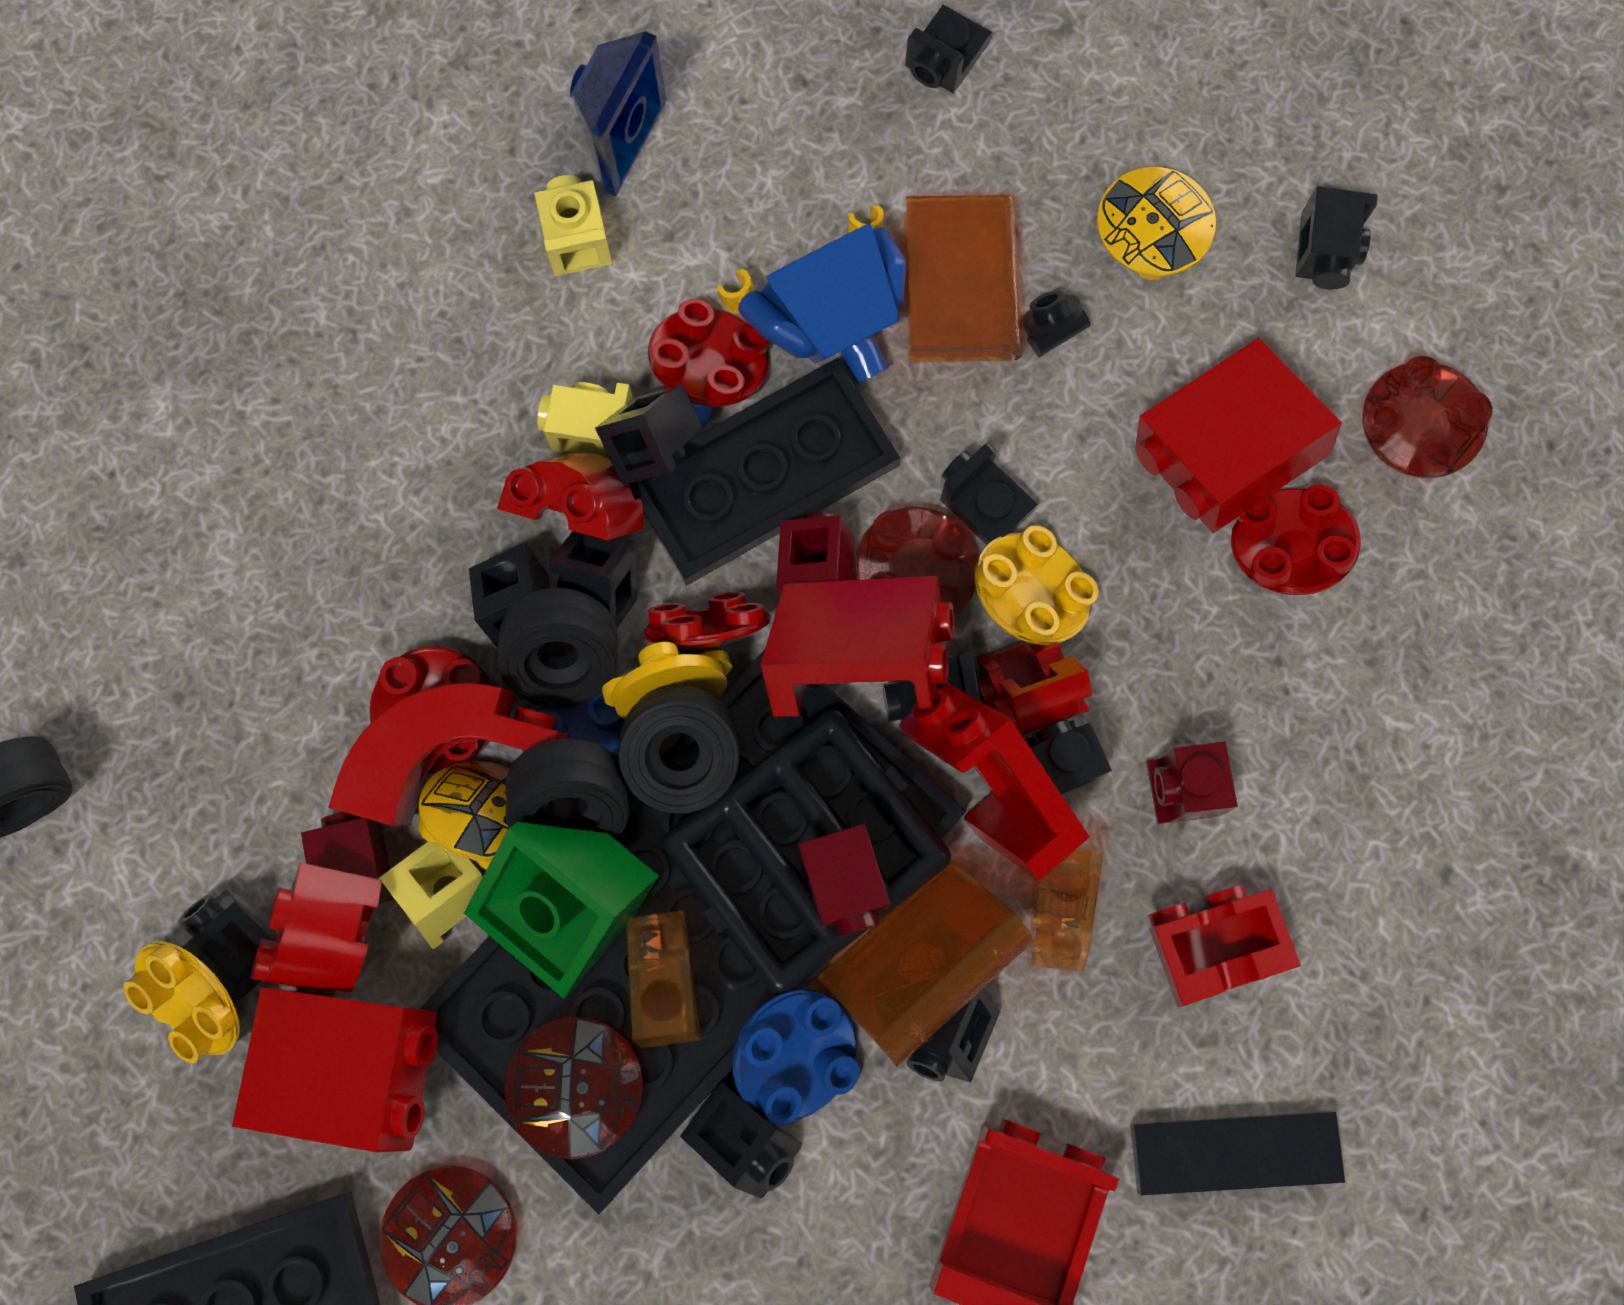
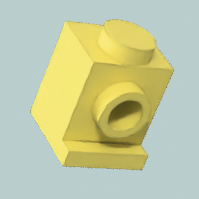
(572, 225)
(571, 415)
(418, 890)

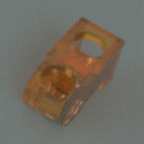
(1064, 913)
(661, 981)

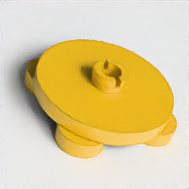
(664, 667)

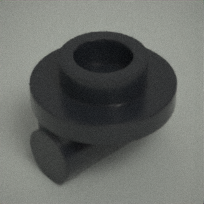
(1053, 321)

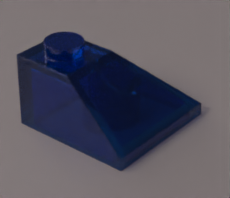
(619, 103)

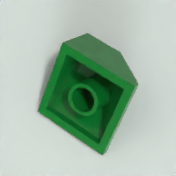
(559, 899)

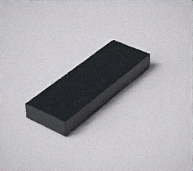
(1237, 1153)

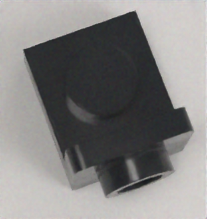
(945, 49)
(984, 495)
(224, 940)
(958, 1043)
(741, 1143)

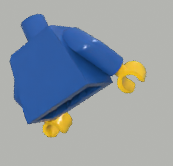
(830, 298)

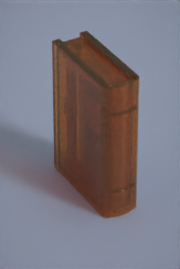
(962, 278)
(926, 961)

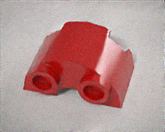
(580, 487)
(1033, 684)
(318, 931)
(1222, 946)

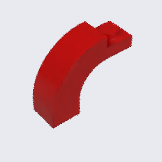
(399, 748)

